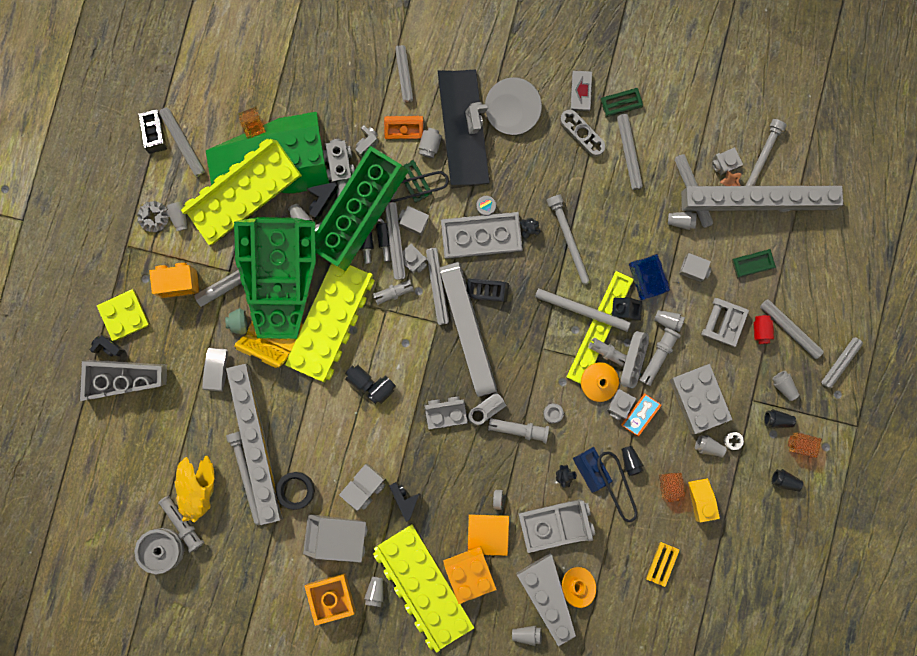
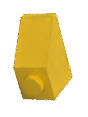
(703, 500)

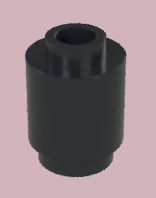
(359, 378)
(381, 390)

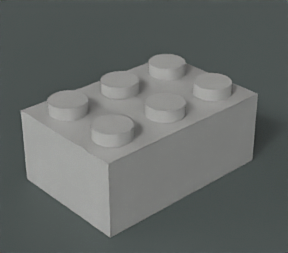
(700, 399)

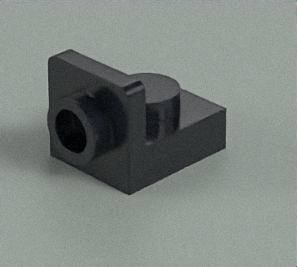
(627, 308)
(110, 347)

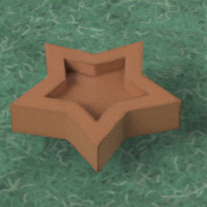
(731, 179)

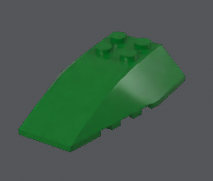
(297, 136)
(276, 271)

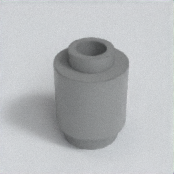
(429, 143)

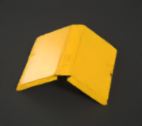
(269, 350)

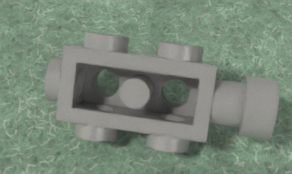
(338, 161)

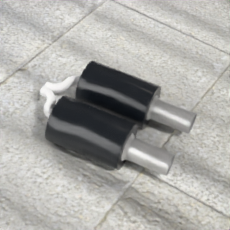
(383, 243)

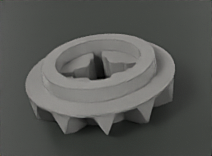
(161, 218)

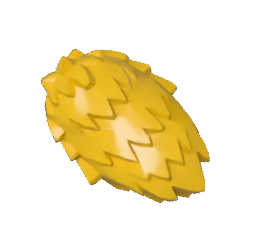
(194, 490)

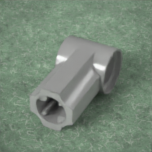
(487, 408)

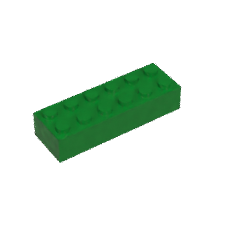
(358, 207)

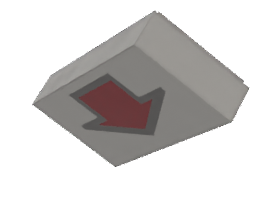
(581, 90)

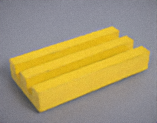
(669, 568)

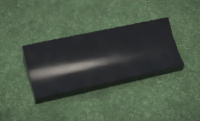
(464, 151)

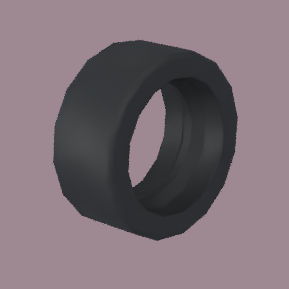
(280, 490)

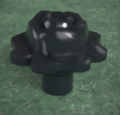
(530, 226)
(565, 476)

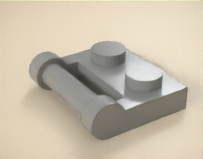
(731, 324)

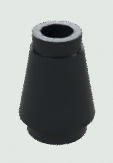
(778, 419)
(631, 461)
(785, 480)

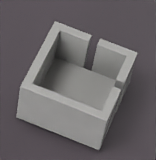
(363, 486)

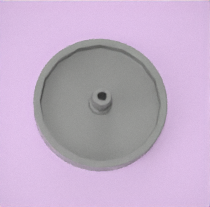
(513, 106)

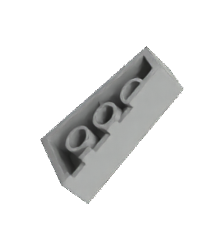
(114, 378)
(546, 593)

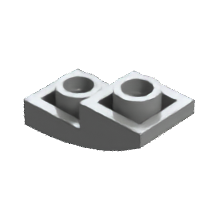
(214, 369)

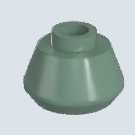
(237, 322)

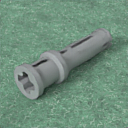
(663, 348)
(528, 431)
(185, 531)

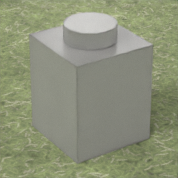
(413, 220)
(695, 267)

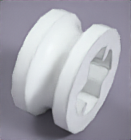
(729, 436)

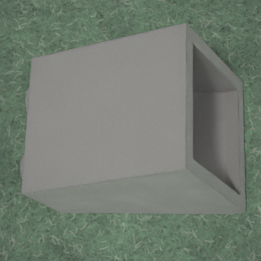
(334, 538)

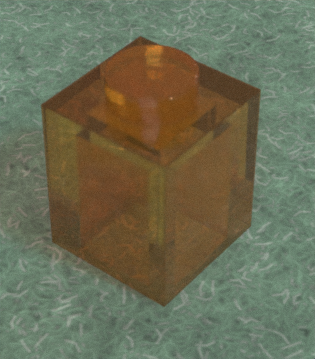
(251, 122)
(804, 445)
(672, 486)

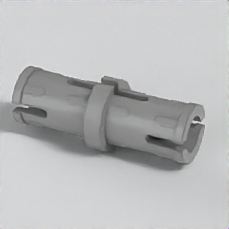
(393, 292)
(607, 351)

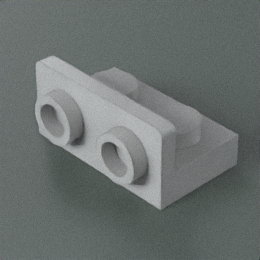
(445, 413)

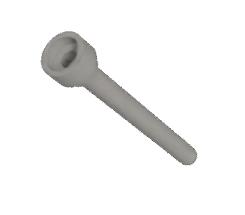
(776, 128)
(556, 204)
(235, 441)

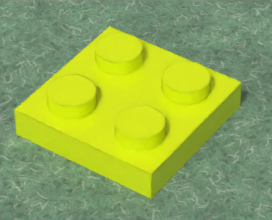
(123, 315)

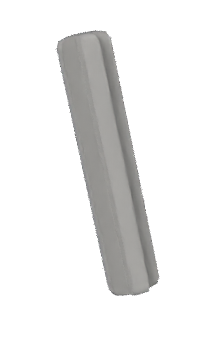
(404, 73)
(842, 362)

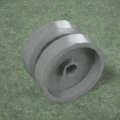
(148, 546)

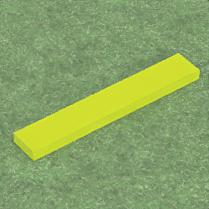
(585, 357)

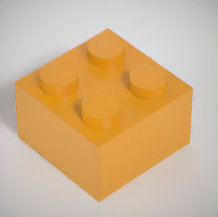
(174, 281)
(469, 575)
(330, 599)

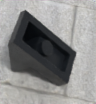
(324, 194)
(405, 505)

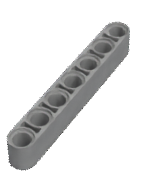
(468, 329)

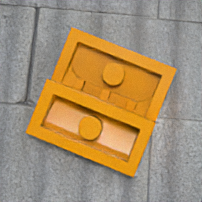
(489, 533)

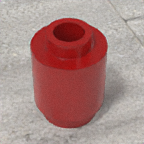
(763, 329)

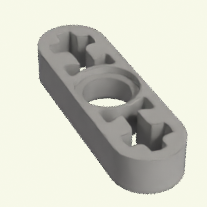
(568, 127)
(634, 359)

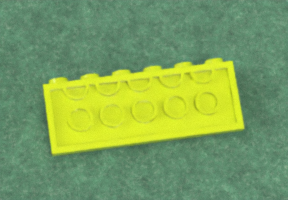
(241, 190)
(330, 321)
(423, 588)

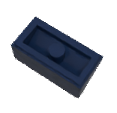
(587, 465)

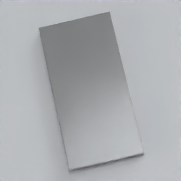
(481, 235)

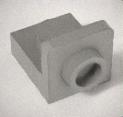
(473, 118)
(364, 144)
(726, 161)
(414, 259)
(621, 405)

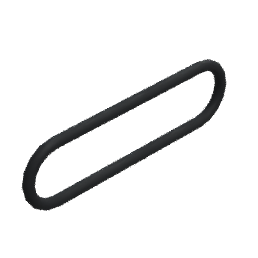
(425, 192)

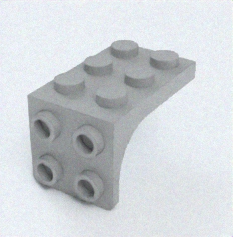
(556, 525)

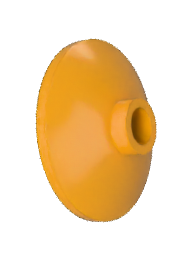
(591, 382)
(584, 584)

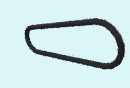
(626, 485)

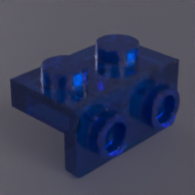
(649, 277)

